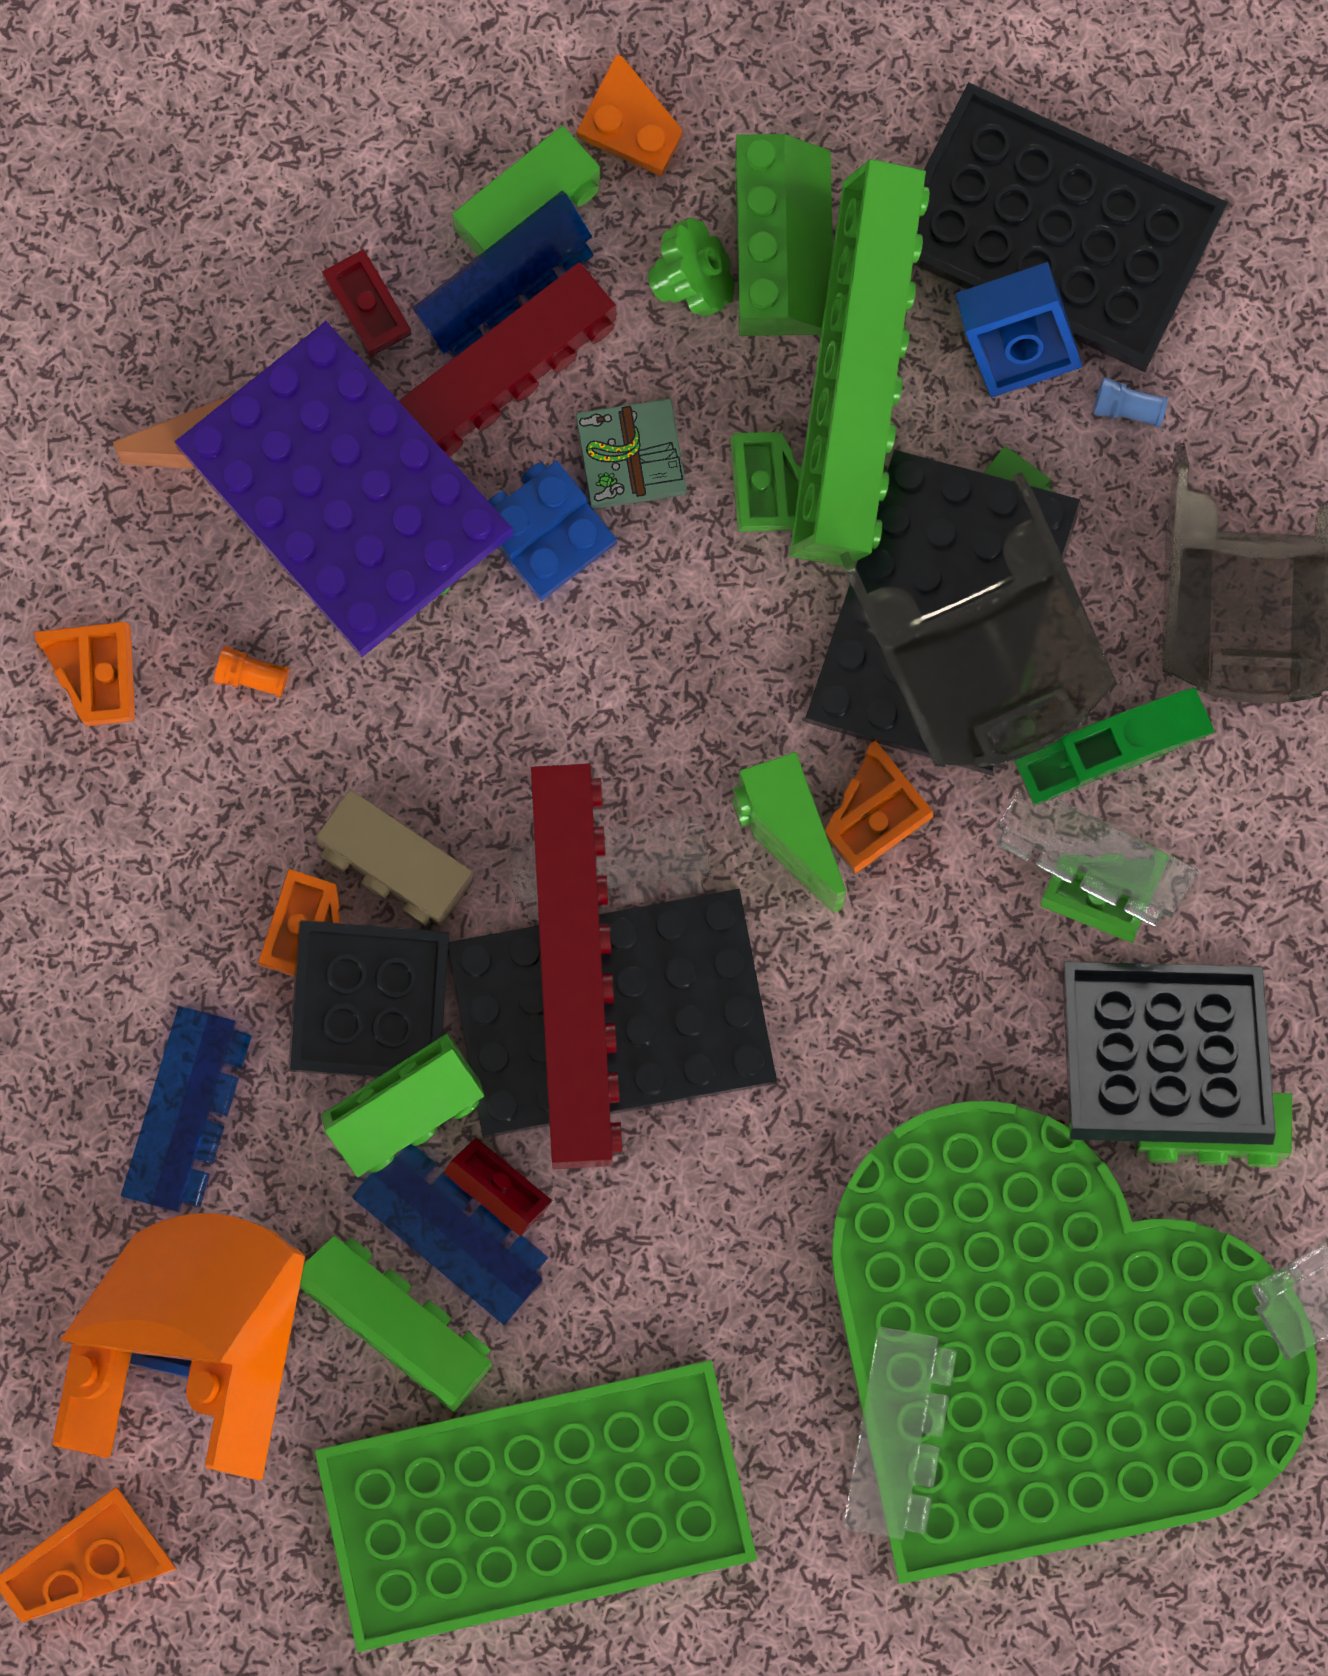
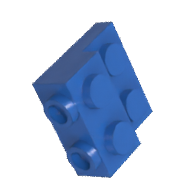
(551, 528)

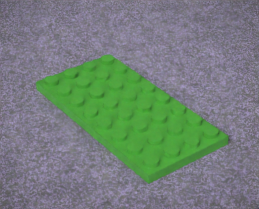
(535, 1506)

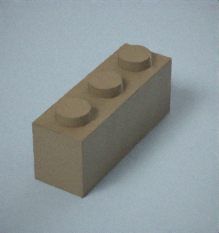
(393, 860)

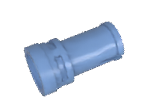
(1117, 400)

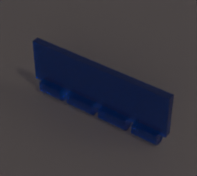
(511, 267)
(176, 1118)
(457, 1245)

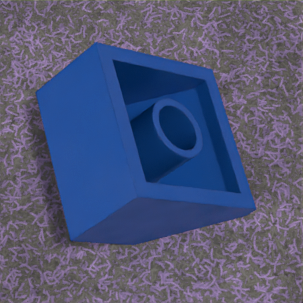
(1018, 330)

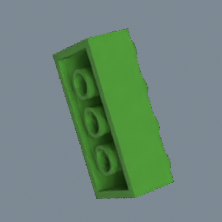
(782, 234)
(394, 1323)

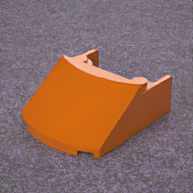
(196, 1293)

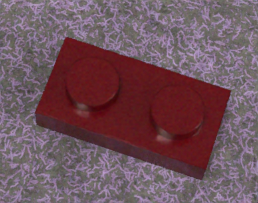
(366, 303)
(497, 1186)

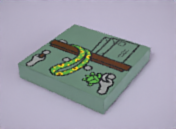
(631, 454)

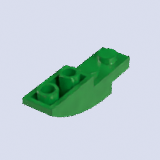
(1114, 745)

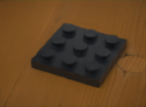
(365, 997)

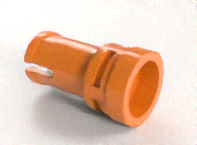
(238, 669)

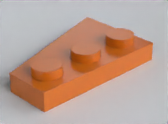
(85, 1559)

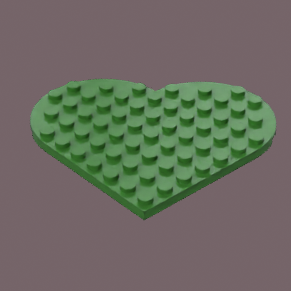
(1098, 1358)

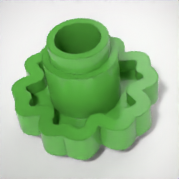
(692, 269)

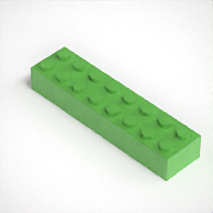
(859, 363)

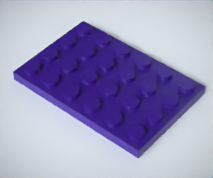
(344, 488)

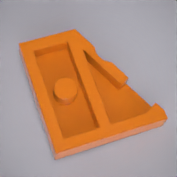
(630, 121)
(94, 670)
(876, 811)
(300, 899)

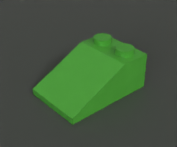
(787, 824)

